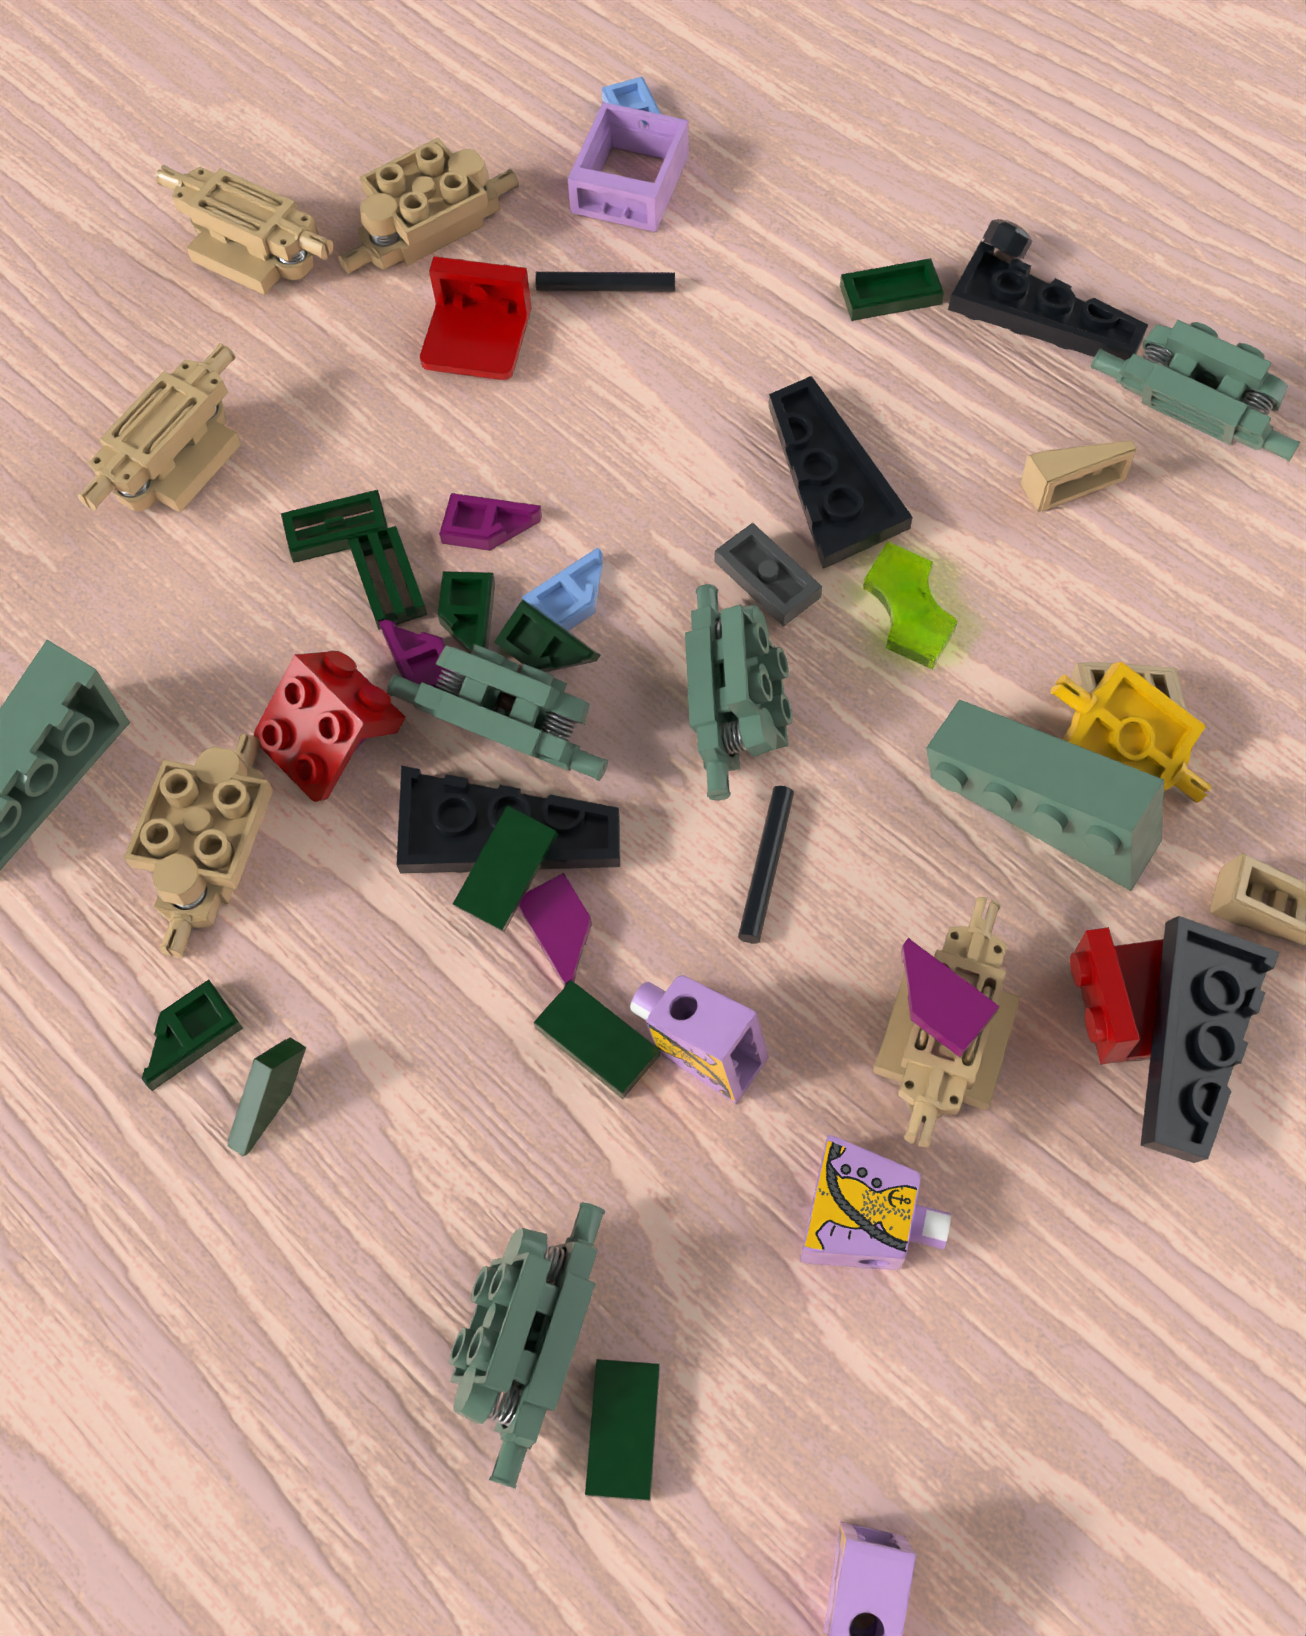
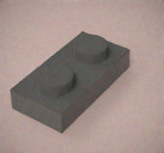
(768, 574)

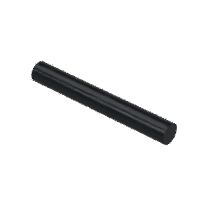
(605, 281)
(766, 865)

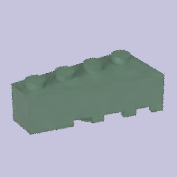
(49, 738)
(1052, 789)

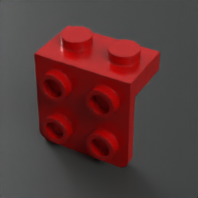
(476, 318)
(320, 719)
(1118, 993)

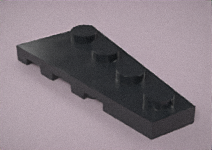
(1046, 311)
(835, 478)
(450, 821)
(1201, 1017)

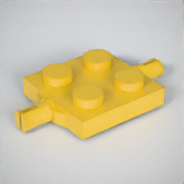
(1135, 726)

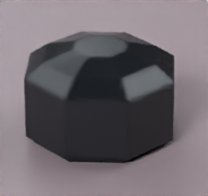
(1008, 238)

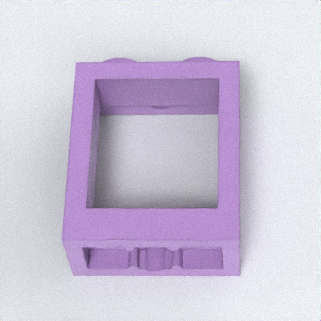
(624, 198)

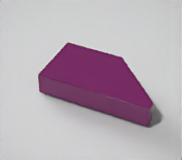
(485, 521)
(414, 653)
(558, 924)
(944, 1001)

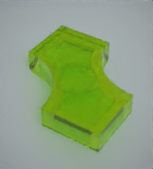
(918, 623)

